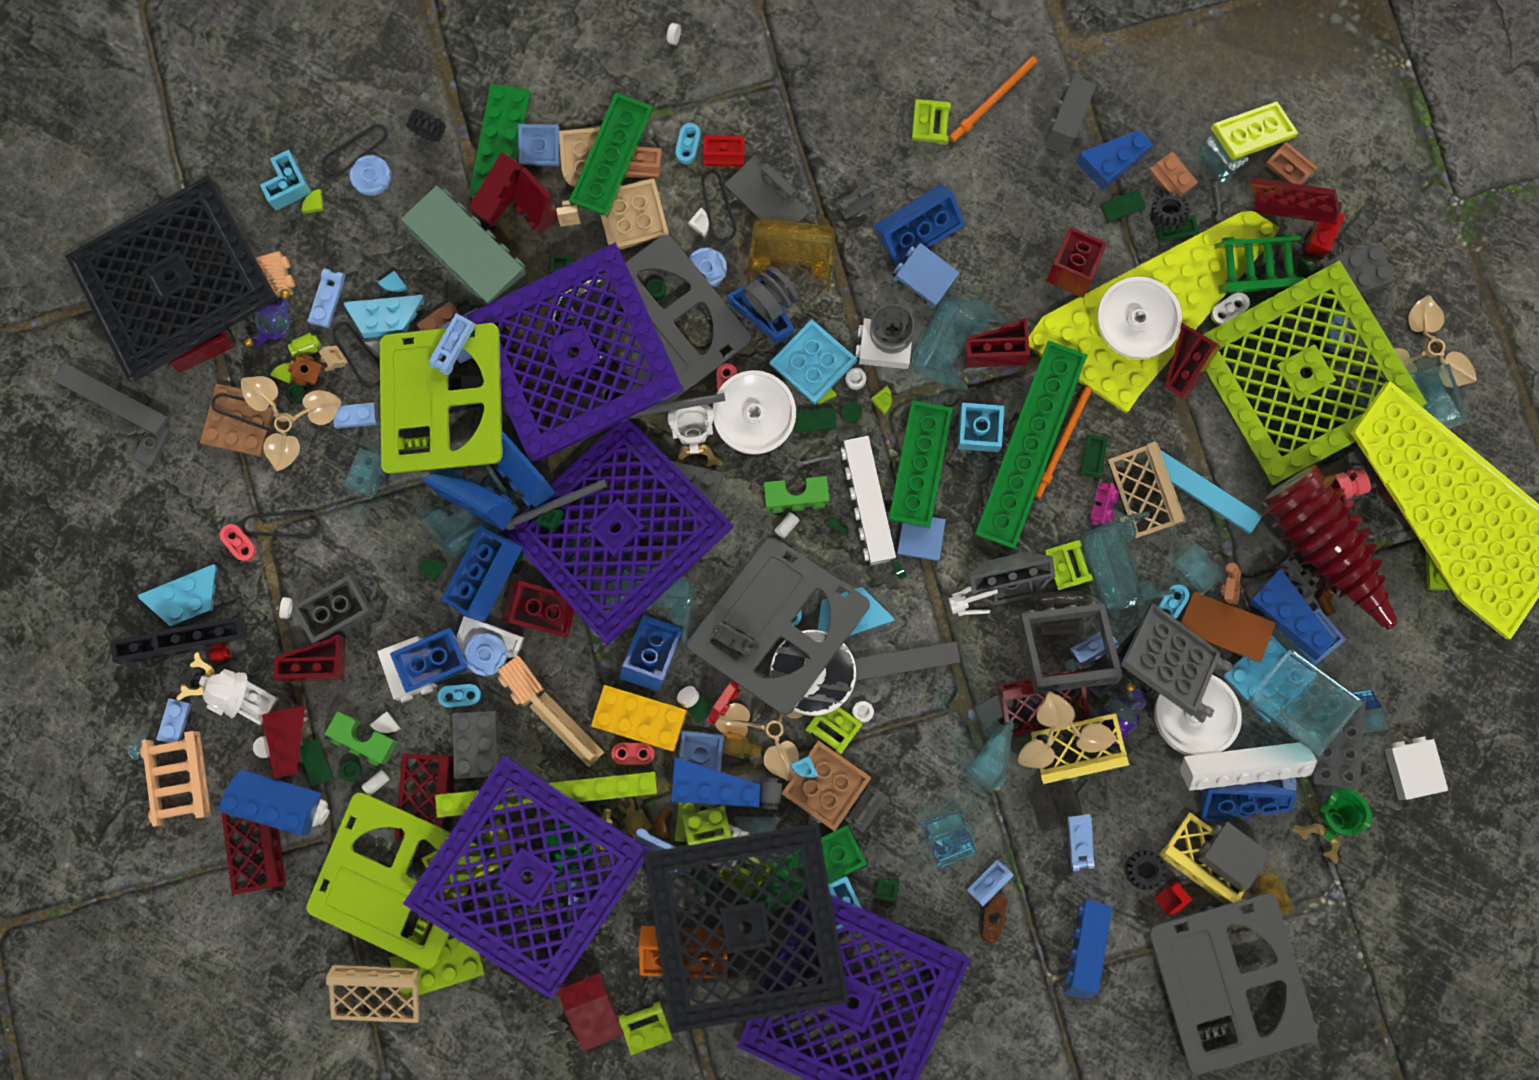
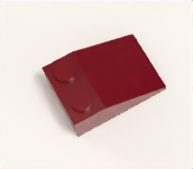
(533, 202)
(1076, 262)
(538, 609)
(590, 1011)

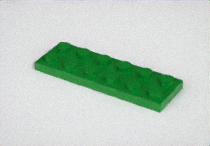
(499, 132)
(611, 154)
(920, 464)
(840, 856)

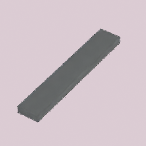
(111, 399)
(906, 661)

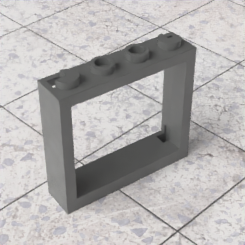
(1076, 680)

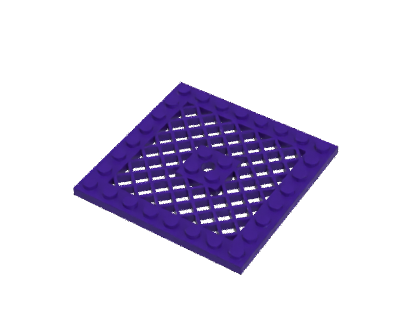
(613, 410)
(654, 583)
(913, 945)
(493, 946)

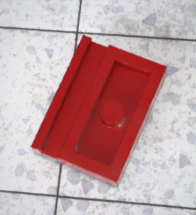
(723, 151)
(722, 705)

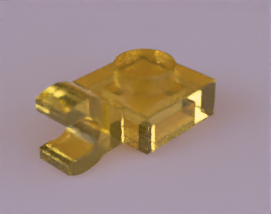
(738, 745)

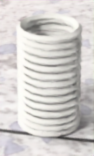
(789, 520)
(375, 783)

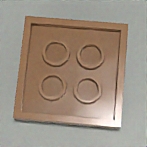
(231, 433)
(832, 791)

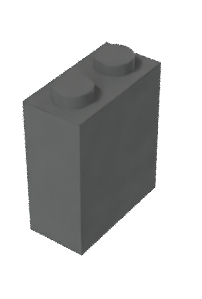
(1233, 856)

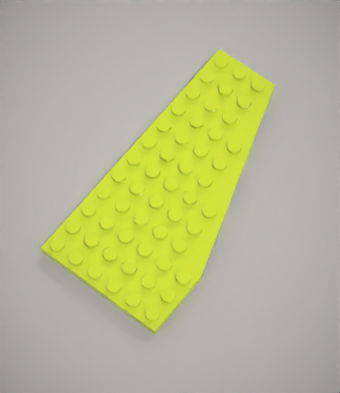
(1459, 506)

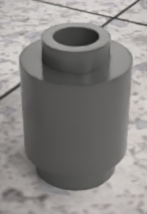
(770, 793)

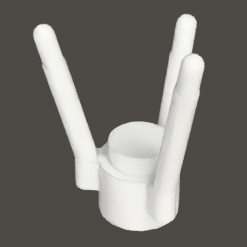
(959, 604)

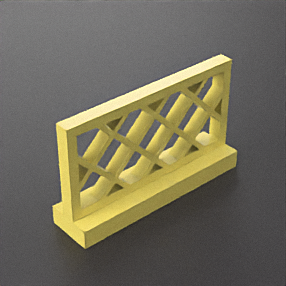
(1089, 765)
(1191, 869)

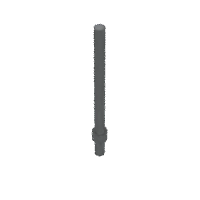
(681, 405)
(552, 505)

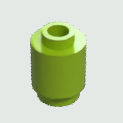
(304, 345)

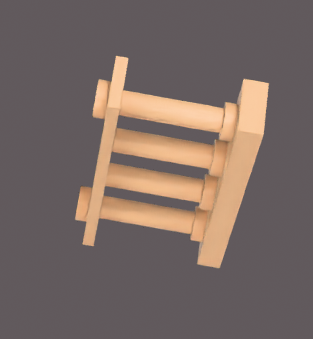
(197, 785)

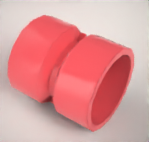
(1354, 481)

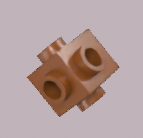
(304, 378)

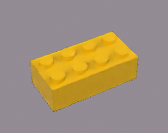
(639, 718)

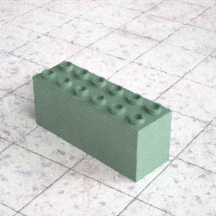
(464, 247)

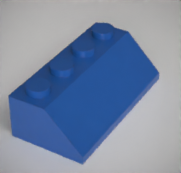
(921, 221)
(523, 475)
(472, 497)
(481, 574)
(270, 802)

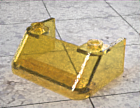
(793, 245)

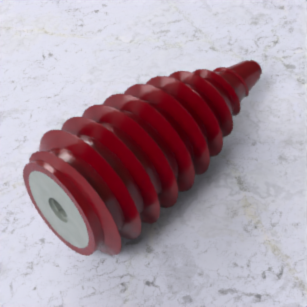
(1329, 539)

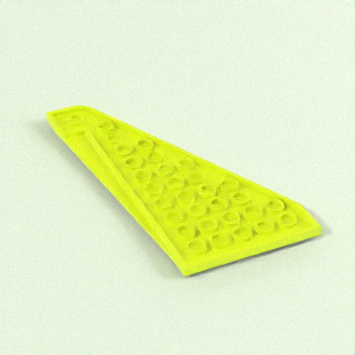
(1191, 273)

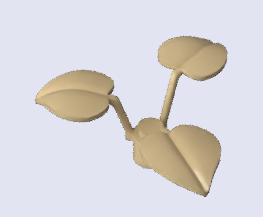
(1429, 317)
(279, 448)
(1059, 714)
(776, 758)

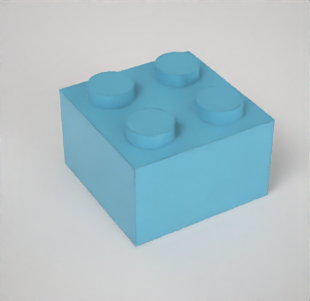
(980, 427)

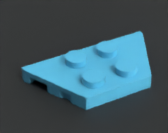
(384, 315)
(183, 597)
(873, 618)

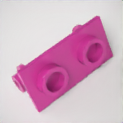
(1107, 497)

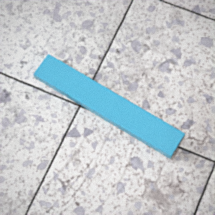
(1210, 495)

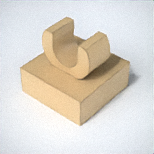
(568, 214)
(332, 357)

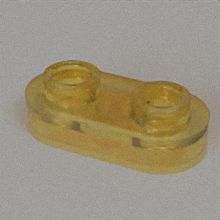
(1277, 889)

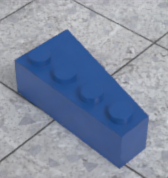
(1293, 617)
(710, 787)
(1088, 950)

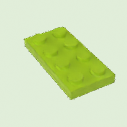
(454, 966)

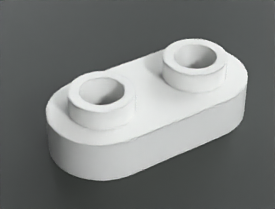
(1228, 308)

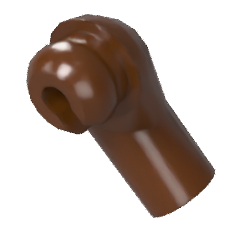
(1325, 600)
(660, 825)

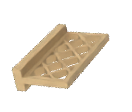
(1164, 483)
(566, 728)
(373, 979)

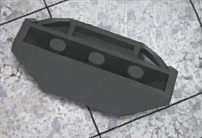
(1013, 576)

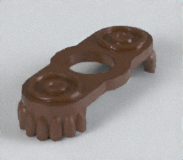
(992, 932)

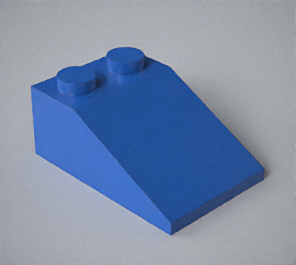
(650, 653)
(429, 660)

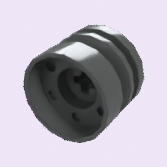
(772, 293)
(892, 316)

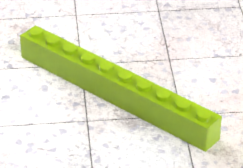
(578, 790)

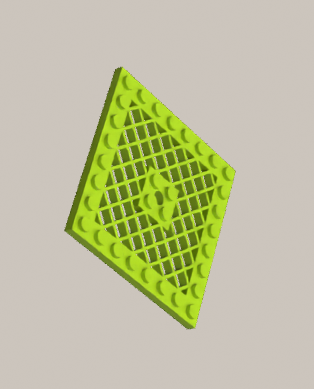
(1333, 279)

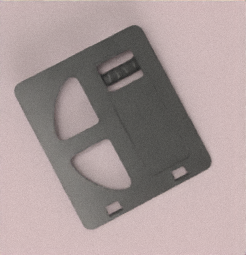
(689, 365)
(764, 604)
(1207, 985)

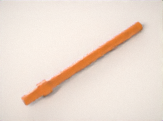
(967, 124)
(1047, 475)

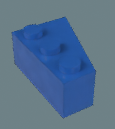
(1114, 158)
(775, 331)

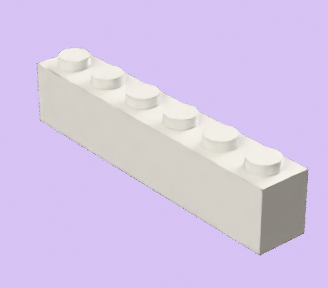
(869, 500)
(1247, 766)

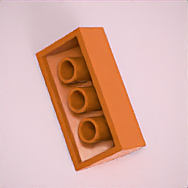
(650, 959)

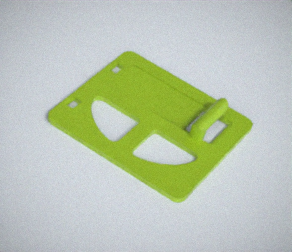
(420, 397)
(370, 896)

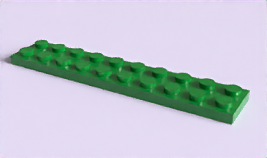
(1031, 445)

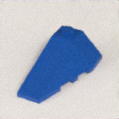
(1231, 801)

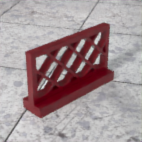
(1294, 201)
(1024, 689)
(444, 785)
(271, 850)

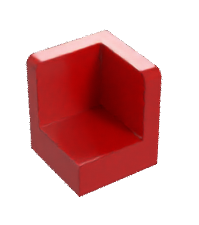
(1172, 899)

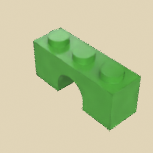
(778, 498)
(344, 731)

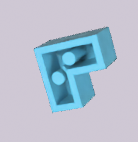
(288, 185)

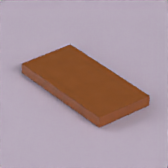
(1228, 627)

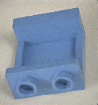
(925, 274)

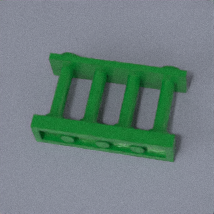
(1252, 283)

